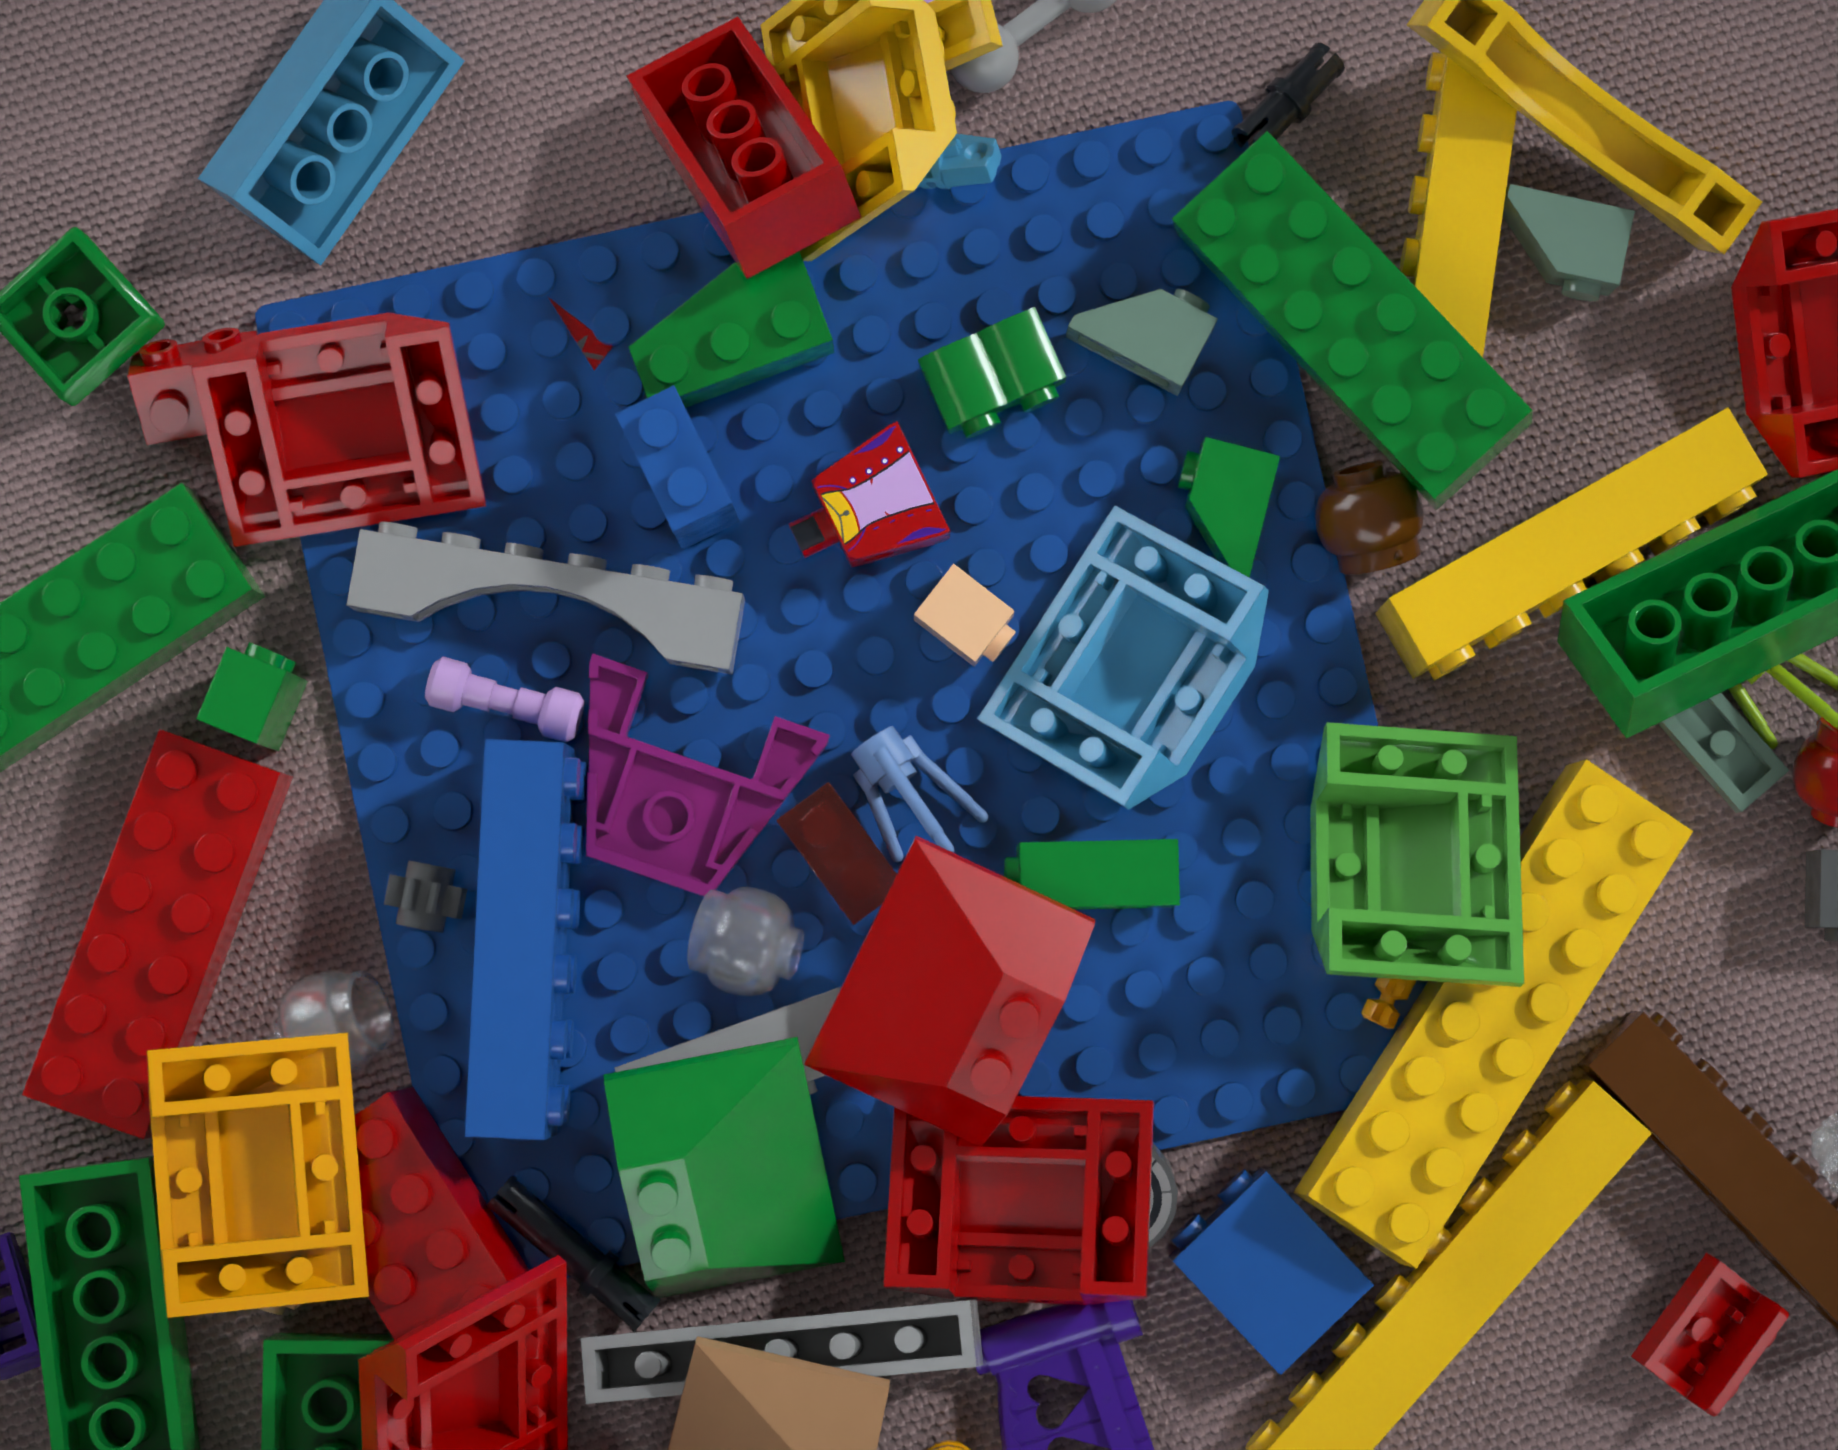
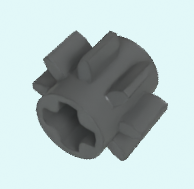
(425, 896)

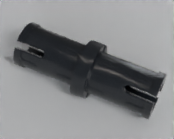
(1290, 97)

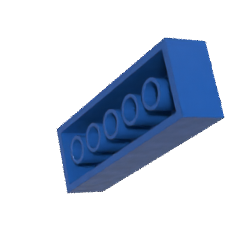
(523, 940)

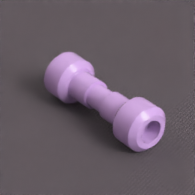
(454, 685)

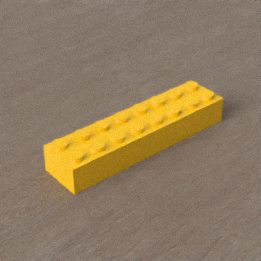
(1478, 1048)

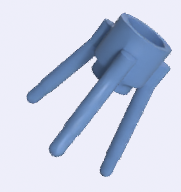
(887, 763)

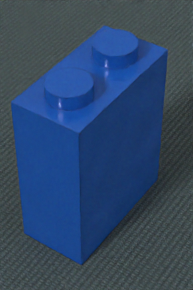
(677, 467)
(1268, 1268)

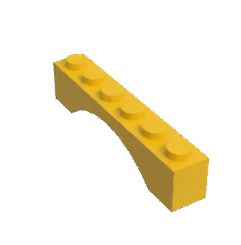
(1632, 154)

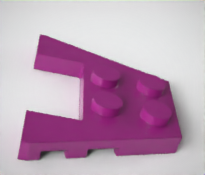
(670, 811)

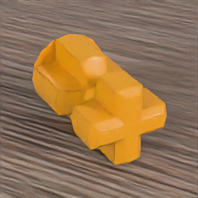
(1382, 1010)

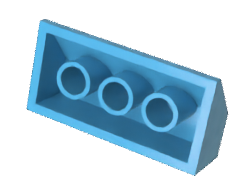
(331, 121)

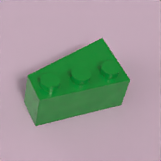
(735, 333)

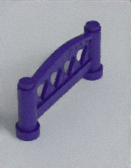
(1072, 1346)

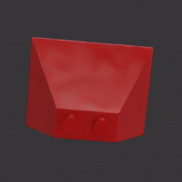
(1790, 338)
(338, 427)
(952, 993)
(1032, 1215)
(476, 1374)

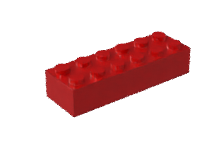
(157, 929)

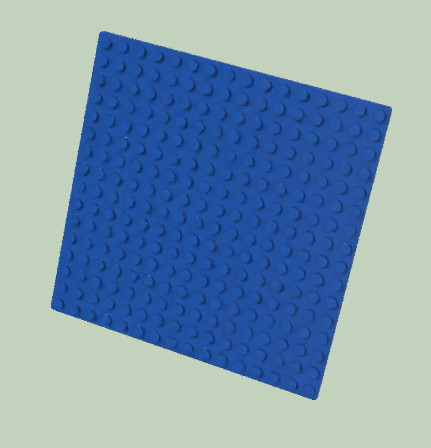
(1186, 1005)

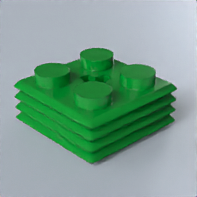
(114, 325)

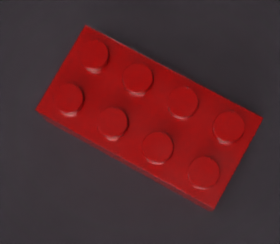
(744, 147)
(423, 1218)

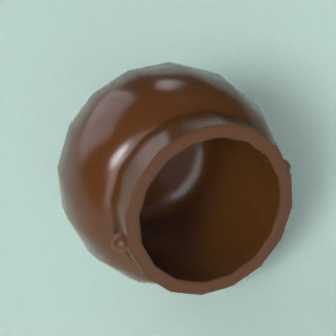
(1369, 518)

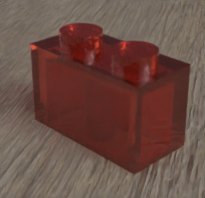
(839, 852)

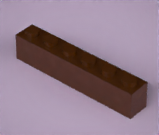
(1723, 1152)

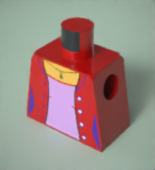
(873, 504)

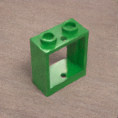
(1100, 872)

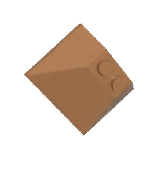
(774, 1402)

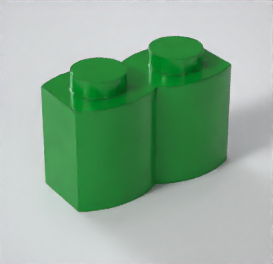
(993, 372)

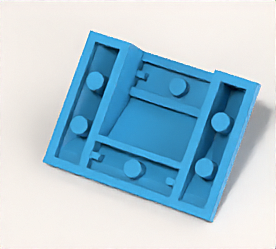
(1132, 662)

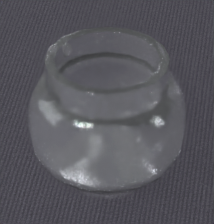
(745, 941)
(339, 1004)

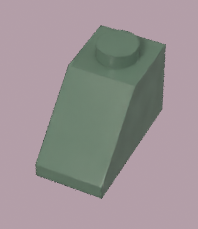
(1570, 239)
(1148, 334)

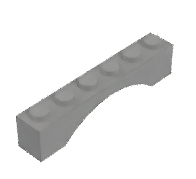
(419, 577)

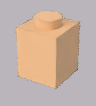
(966, 617)

